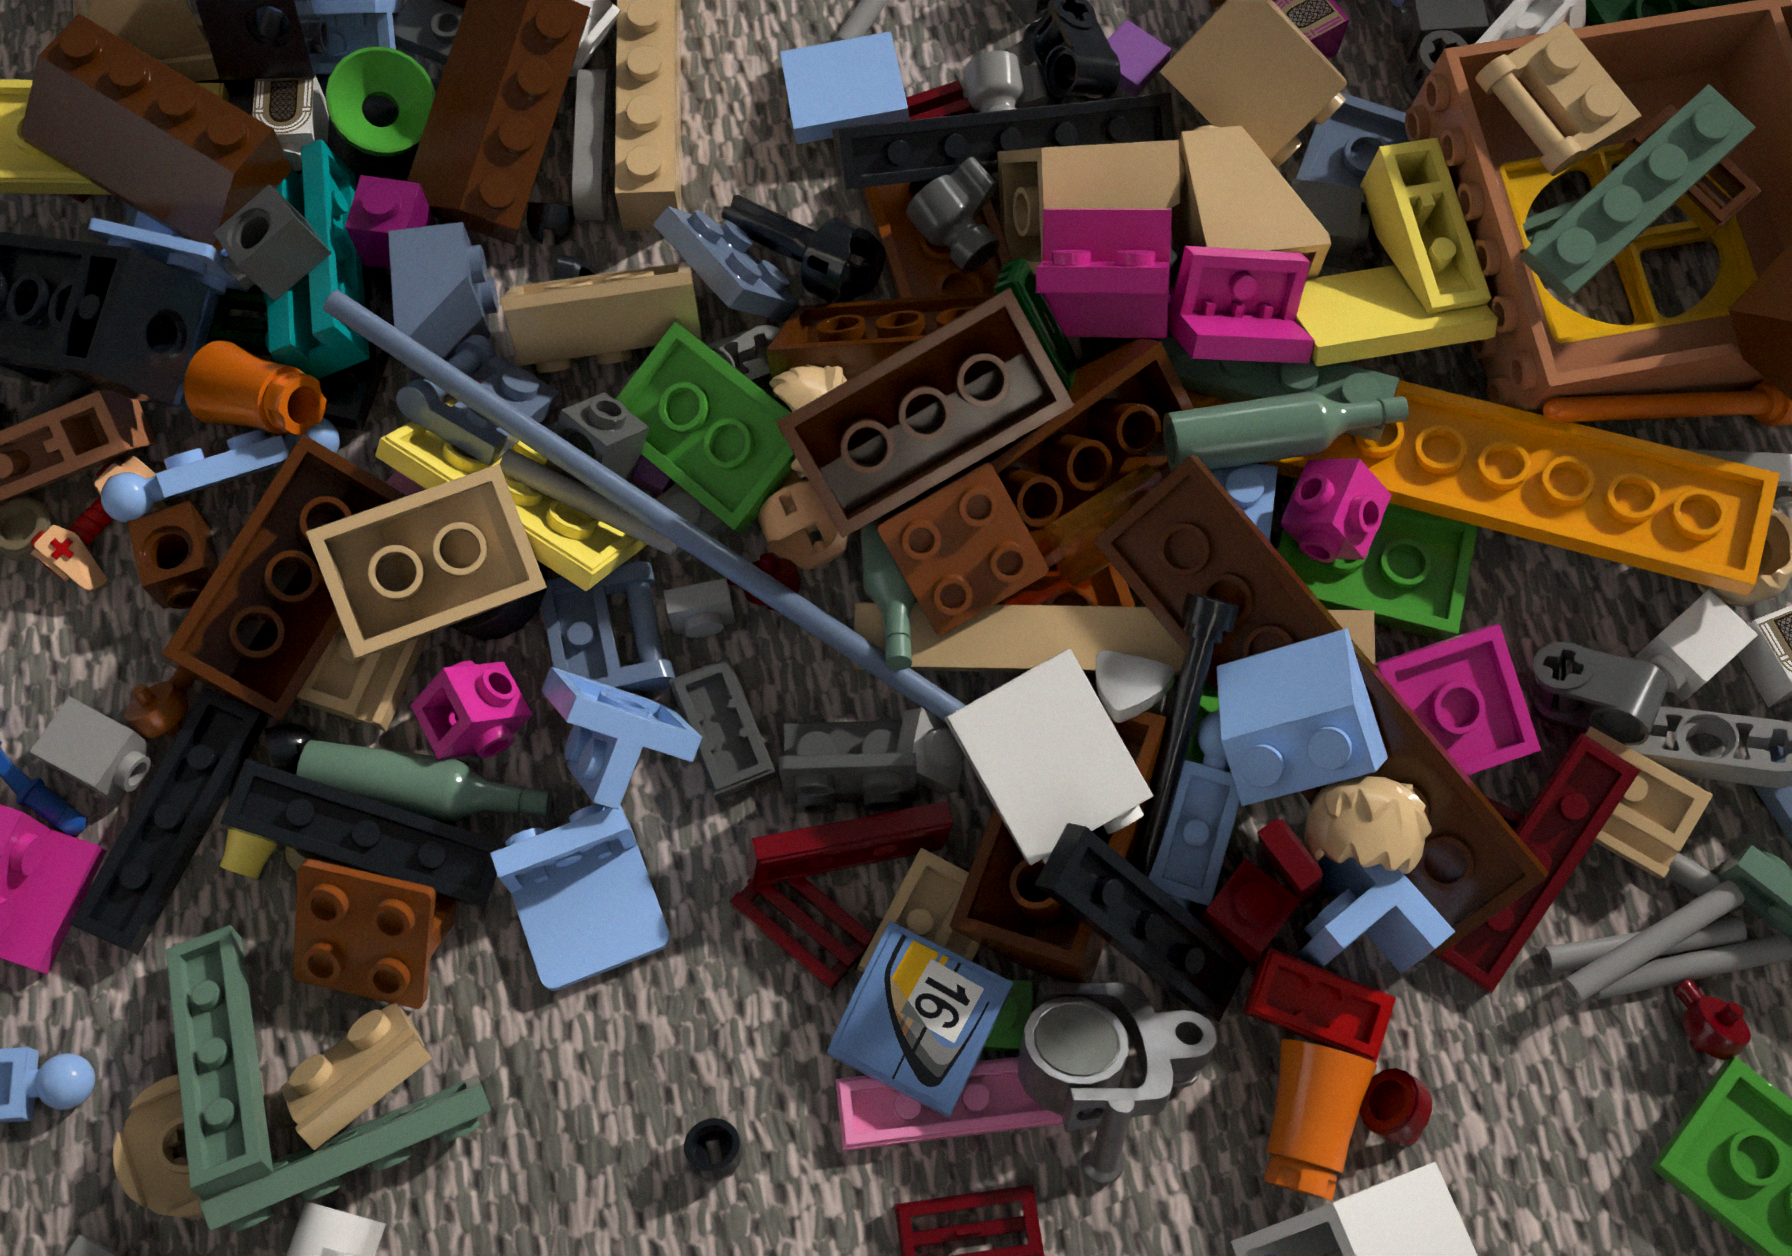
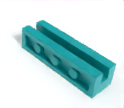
(298, 327)

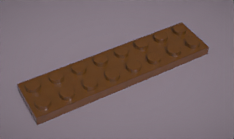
(1203, 543)

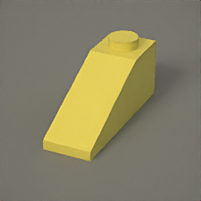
(1424, 225)

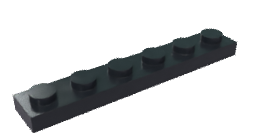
(939, 145)

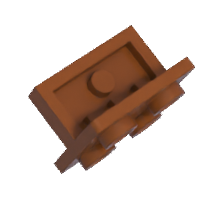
(962, 547)
(367, 932)

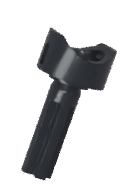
(823, 253)

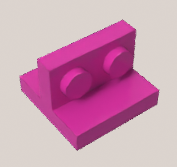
(1107, 270)
(1240, 305)
(1467, 697)
(40, 887)

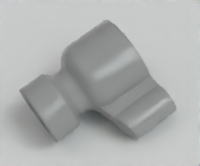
(1001, 83)

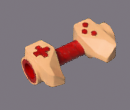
(65, 549)

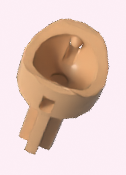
(791, 517)

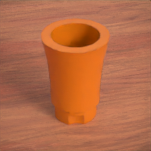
(246, 390)
(1314, 1116)

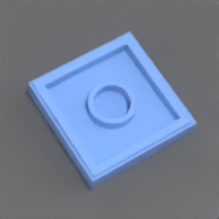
(843, 85)

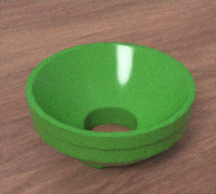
(386, 74)

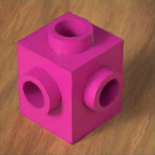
(1335, 509)
(471, 710)

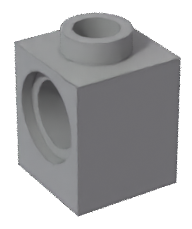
(94, 750)

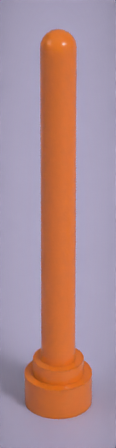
(1762, 402)

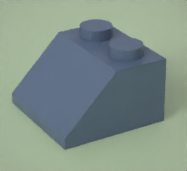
(440, 287)

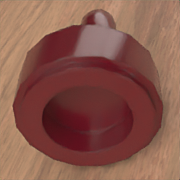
(1396, 1107)

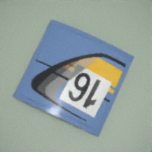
(919, 1019)

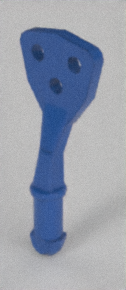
(40, 798)

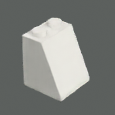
(1050, 756)
(1392, 1218)

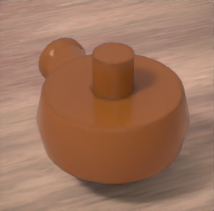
(159, 707)

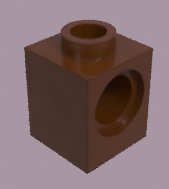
(163, 537)

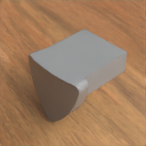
(1132, 685)

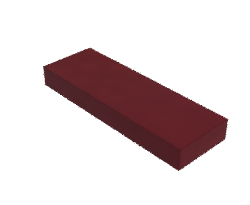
(848, 843)
(1291, 860)

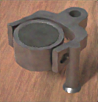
(1078, 1052)

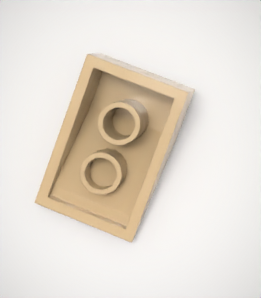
(426, 561)

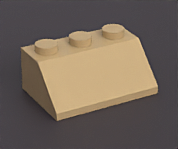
(599, 315)

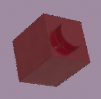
(1249, 910)

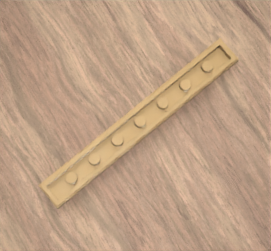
(1027, 635)

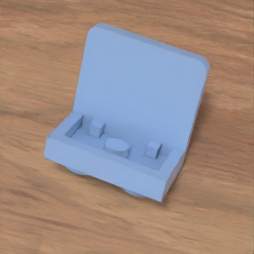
(582, 896)

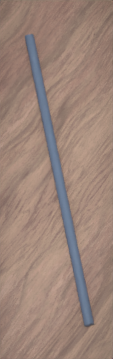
(639, 504)

